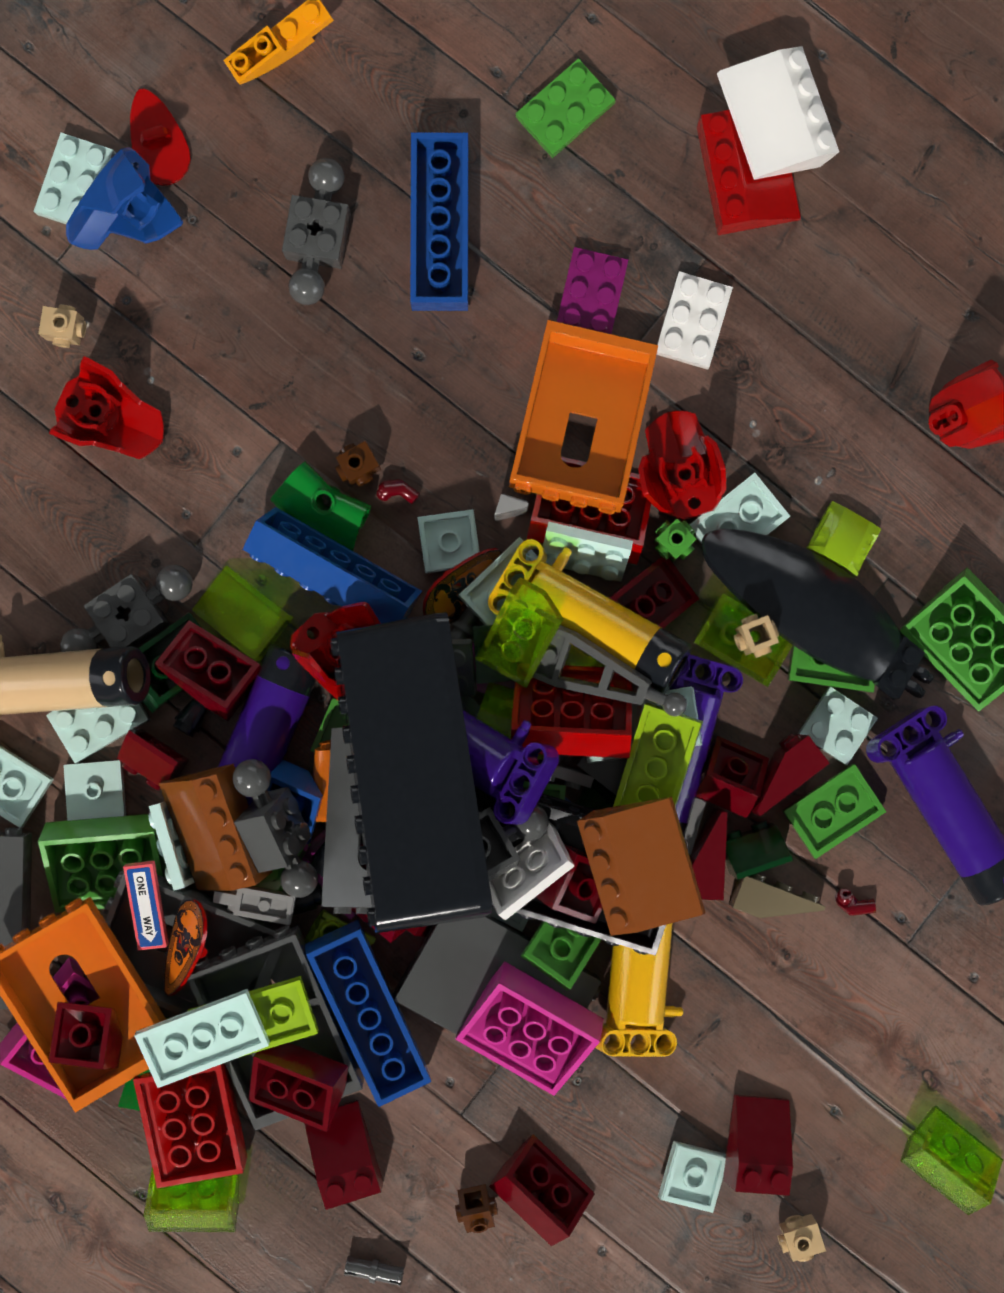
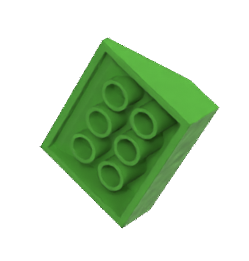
(963, 637)
(88, 854)

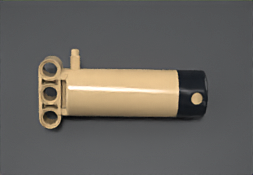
(73, 680)

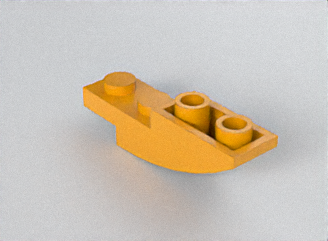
(280, 43)

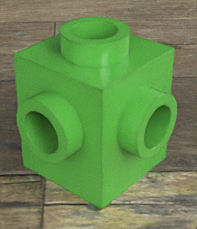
(664, 542)

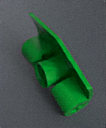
(302, 499)

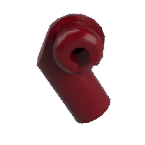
(396, 487)
(852, 905)

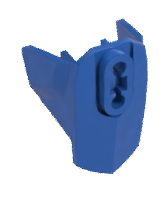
(122, 203)

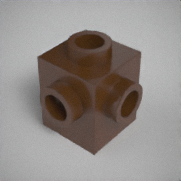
(349, 456)
(476, 1209)

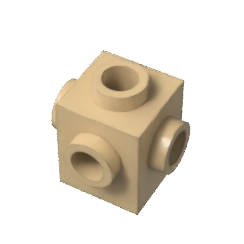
(62, 325)
(766, 632)
(801, 1237)

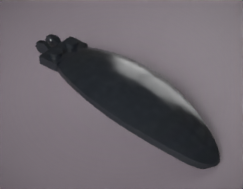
(816, 608)

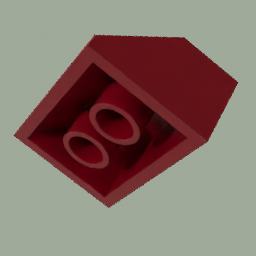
(298, 1084)
(542, 1191)

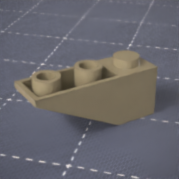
(769, 900)

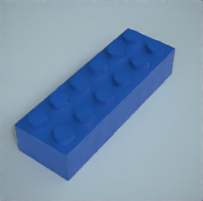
(439, 221)
(328, 567)
(367, 1013)

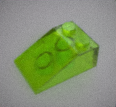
(242, 613)

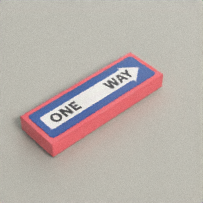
(146, 905)

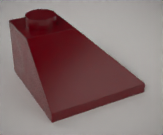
(86, 1036)

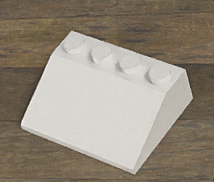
(778, 113)

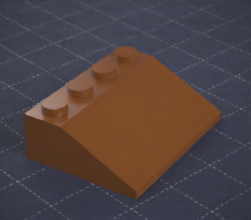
(204, 818)
(640, 865)

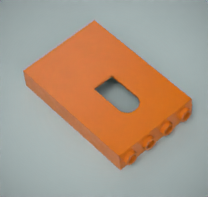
(594, 378)
(34, 994)

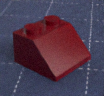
(150, 758)
(732, 777)
(575, 890)

